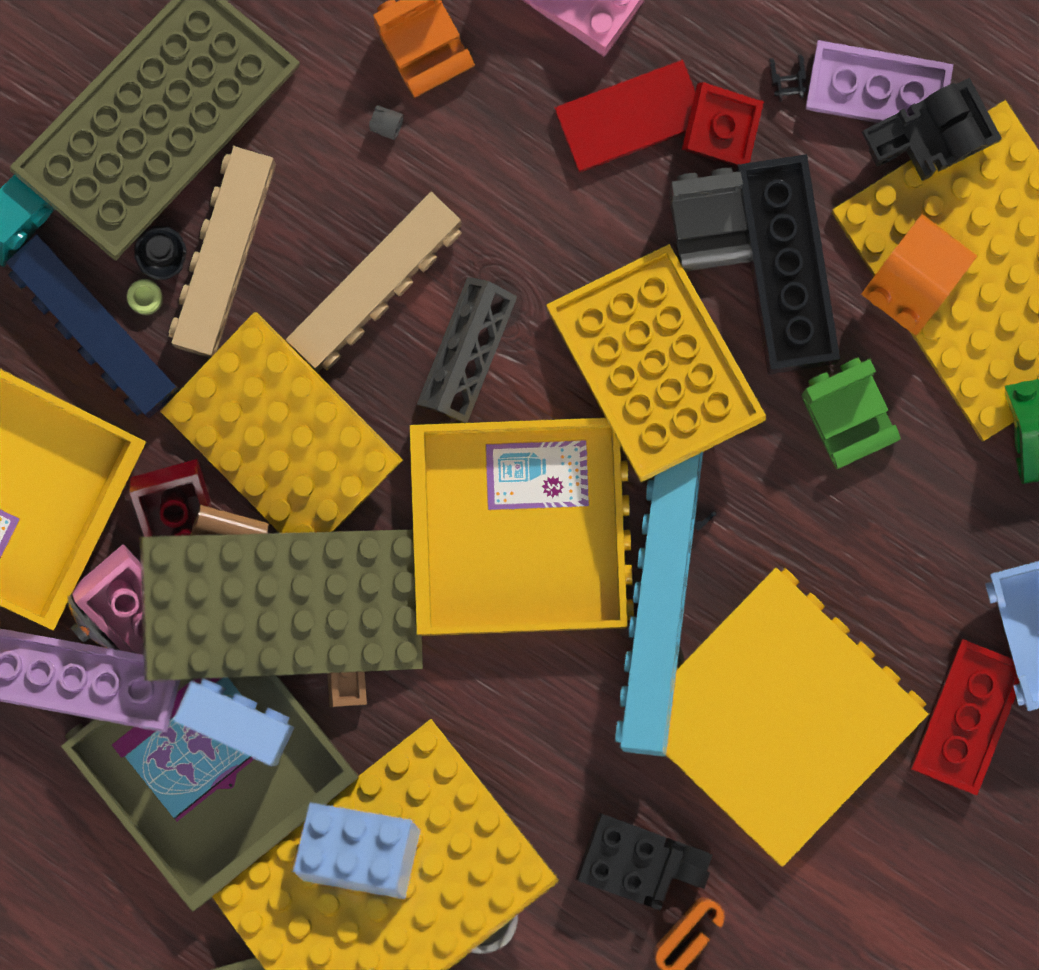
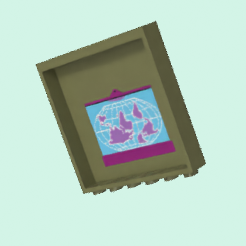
(204, 805)

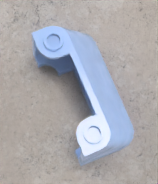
(1018, 603)

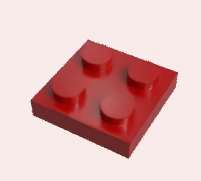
(722, 125)

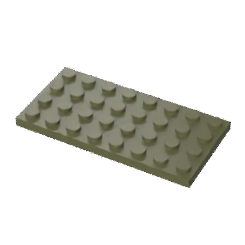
(154, 119)
(278, 604)

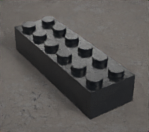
(788, 265)

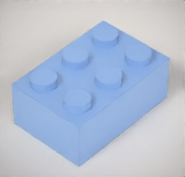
(235, 722)
(357, 850)

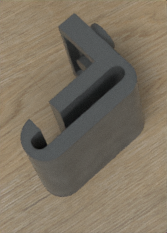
(709, 220)

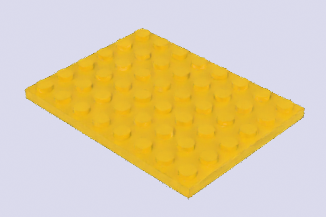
(990, 320)
(463, 885)

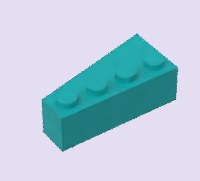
(20, 216)

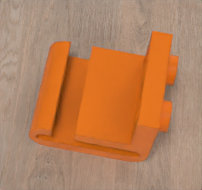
(422, 42)
(919, 275)
(680, 929)

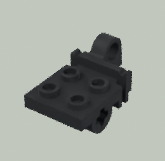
(937, 131)
(636, 864)

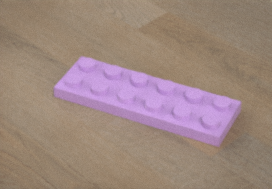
(82, 681)

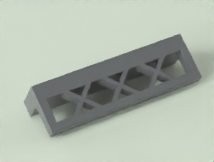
(462, 345)

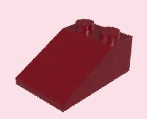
(169, 499)

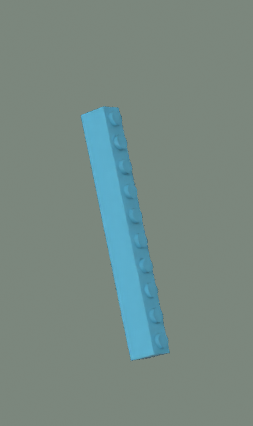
(660, 609)

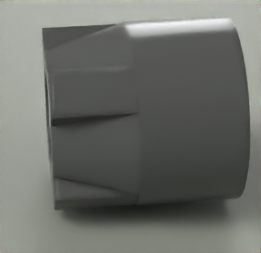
(386, 122)

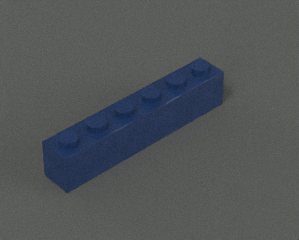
(92, 327)

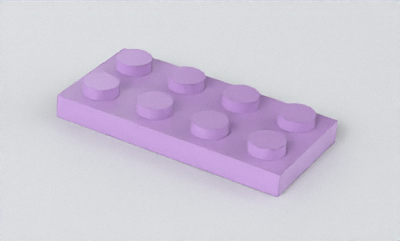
(870, 82)

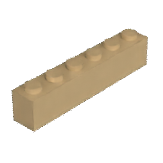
(223, 252)
(375, 282)

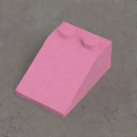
(591, 21)
(114, 599)

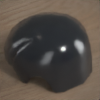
(160, 252)

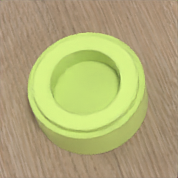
(144, 297)

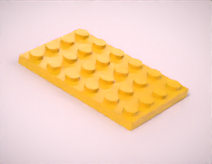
(655, 363)
(280, 432)

